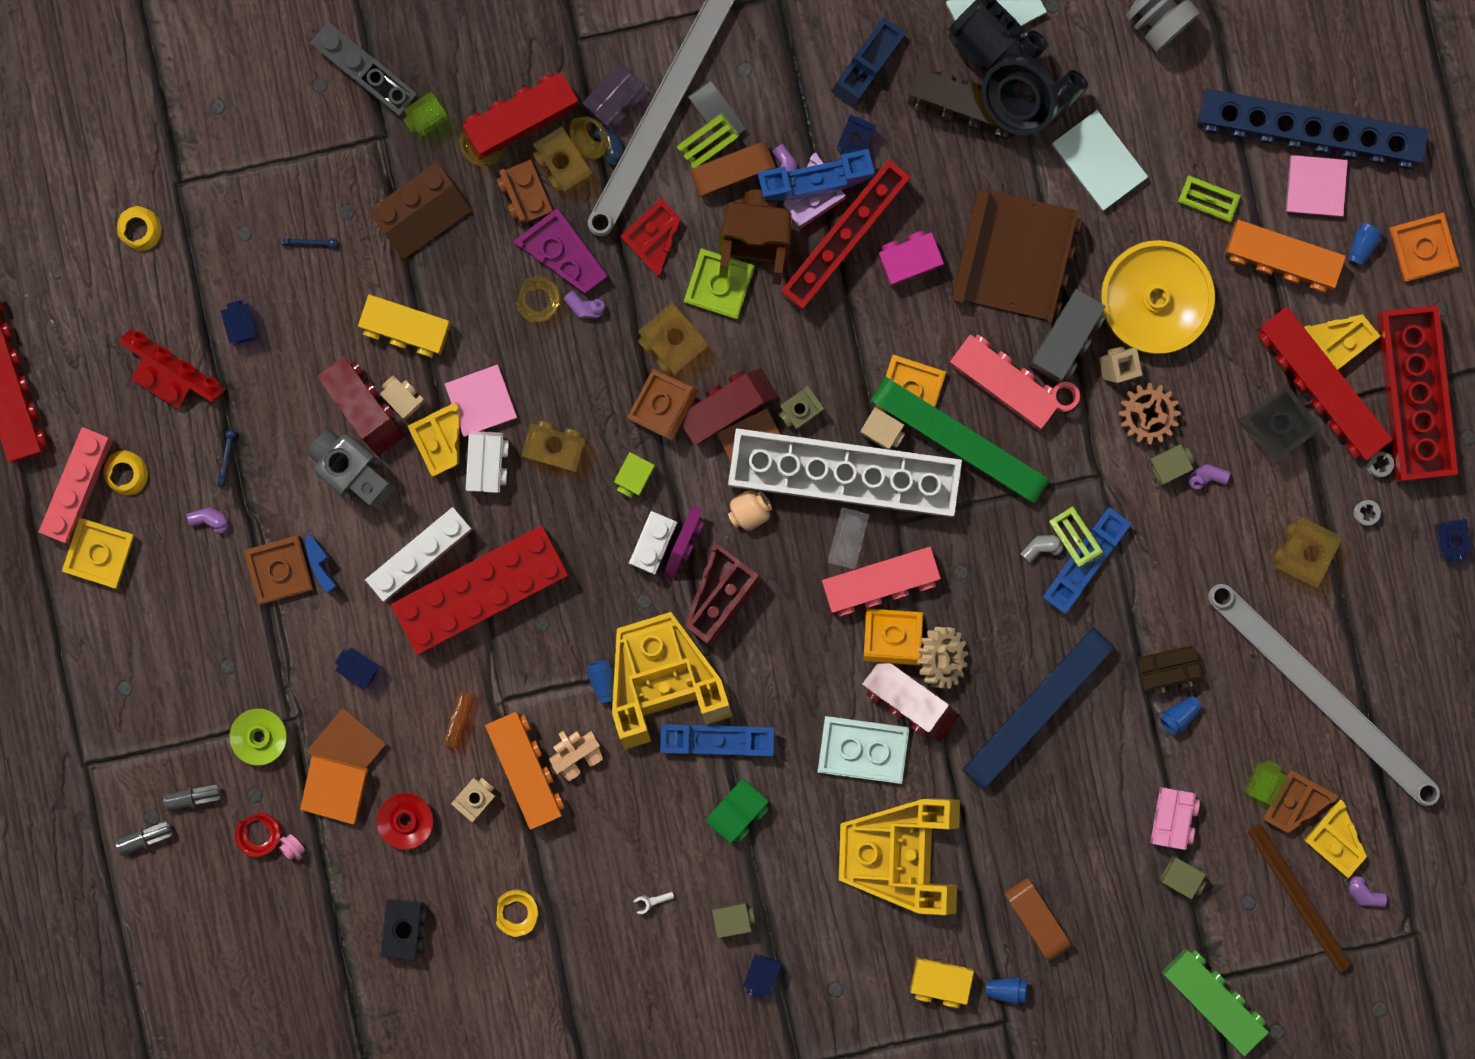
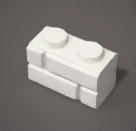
(485, 461)
(653, 543)

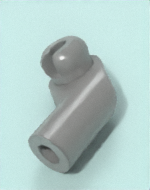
(1042, 544)

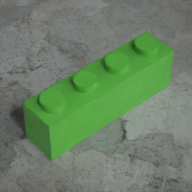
(1215, 1002)

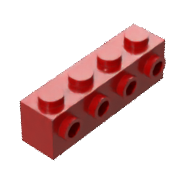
(520, 115)

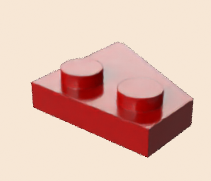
(653, 235)

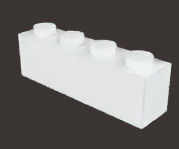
(419, 554)

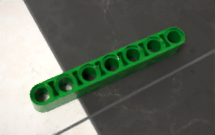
(960, 440)

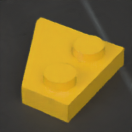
(1343, 338)
(439, 439)
(1337, 840)

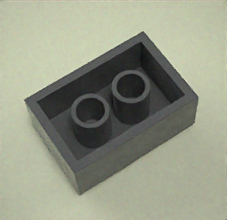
(1068, 337)

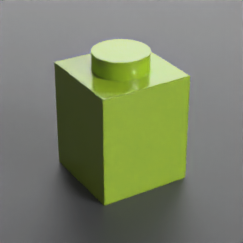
(633, 475)

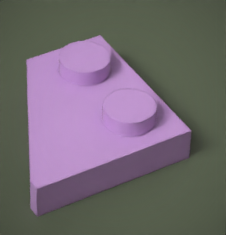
(809, 209)

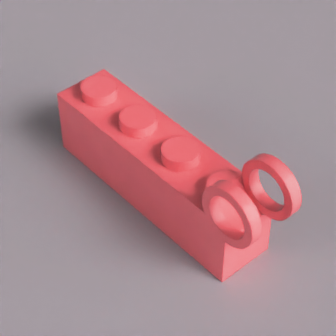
(1008, 384)

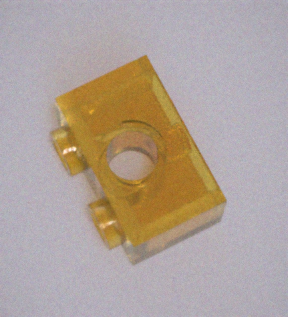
(559, 144)
(536, 446)

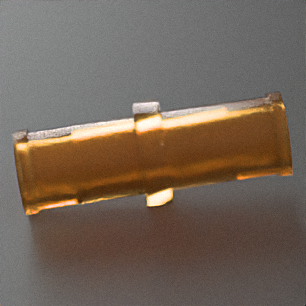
(458, 719)

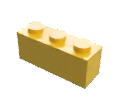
(404, 326)

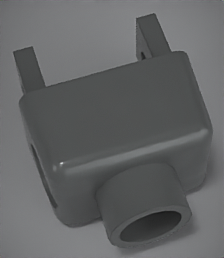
(361, 473)

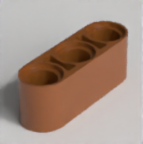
(732, 169)
(1037, 919)

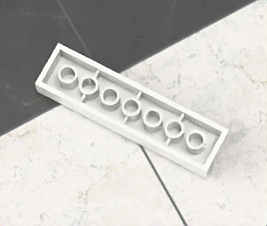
(844, 473)

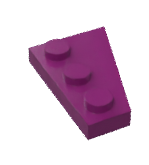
(563, 250)

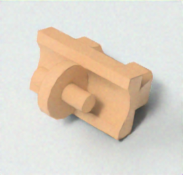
(573, 749)

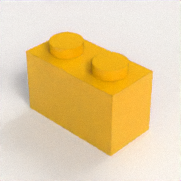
(941, 981)

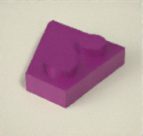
(682, 546)

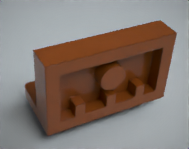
(525, 192)

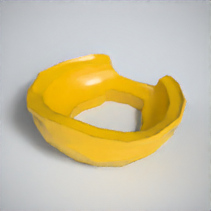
(153, 228)
(139, 468)
(521, 928)

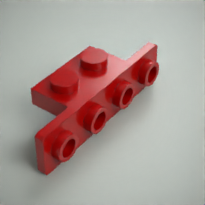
(167, 374)

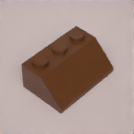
(420, 210)

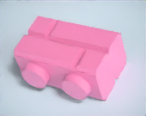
(1174, 818)

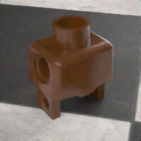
(755, 232)

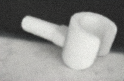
(653, 901)

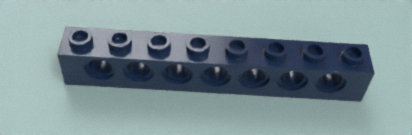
(1412, 138)

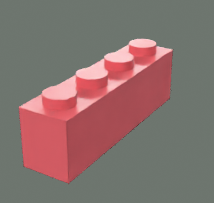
(76, 485)
(881, 579)

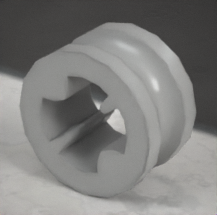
(1387, 469)
(1374, 509)

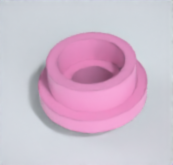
(291, 847)

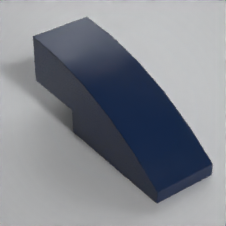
(868, 62)

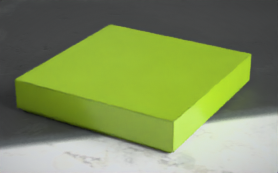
(715, 292)

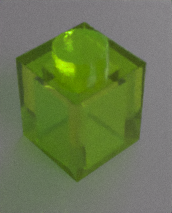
(425, 115)
(1265, 782)

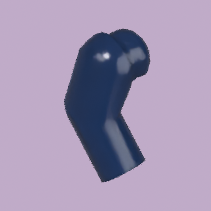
(615, 146)

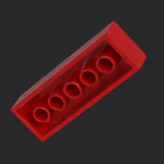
(1417, 393)
(479, 590)

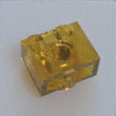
(672, 357)
(1291, 558)

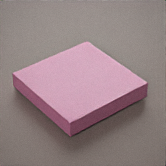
(1316, 186)
(481, 400)

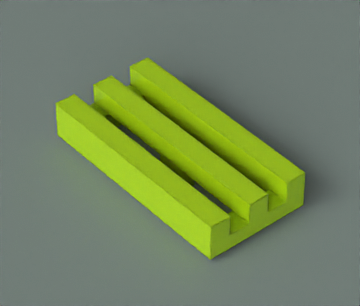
(689, 154)
(1205, 209)
(1088, 557)

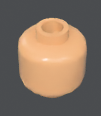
(749, 510)

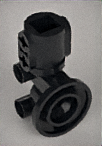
(994, 43)

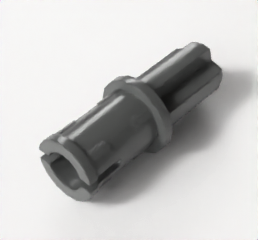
(191, 797)
(143, 838)

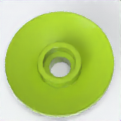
(243, 736)

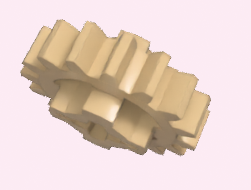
(942, 657)

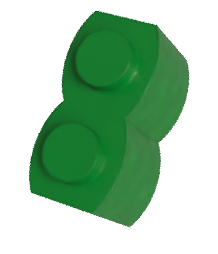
(737, 811)

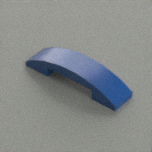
(817, 179)
(1071, 579)
(717, 740)

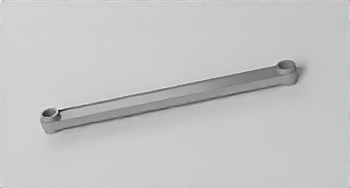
(659, 113)
(1324, 695)

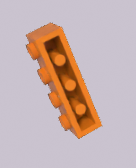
(1285, 256)
(524, 770)

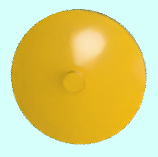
(1157, 297)

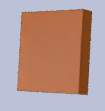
(1423, 247)
(334, 789)

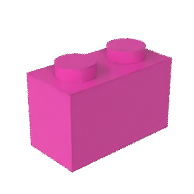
(910, 258)

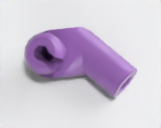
(785, 158)
(584, 309)
(1207, 473)
(209, 516)
(1363, 895)

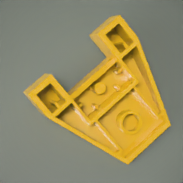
(660, 670)
(892, 855)

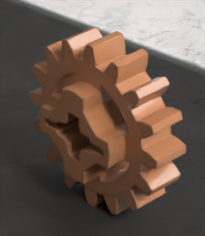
(1132, 407)

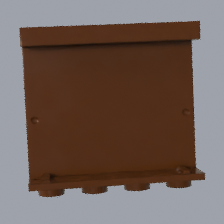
(1016, 254)

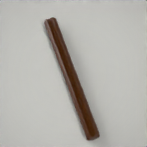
(1299, 898)

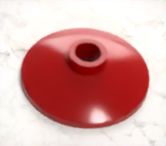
(400, 834)

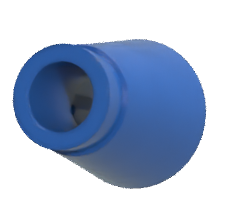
(1364, 243)
(602, 679)
(1180, 715)
(1008, 990)

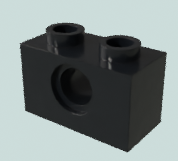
(392, 943)

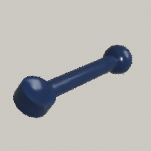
(331, 243)
(230, 435)

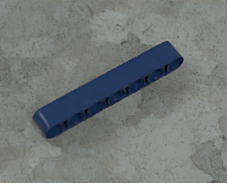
(1038, 708)

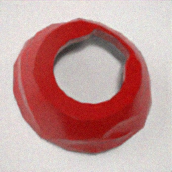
(246, 846)

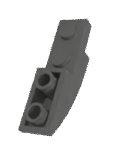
(363, 68)

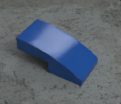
(316, 557)

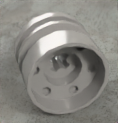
(1164, 18)

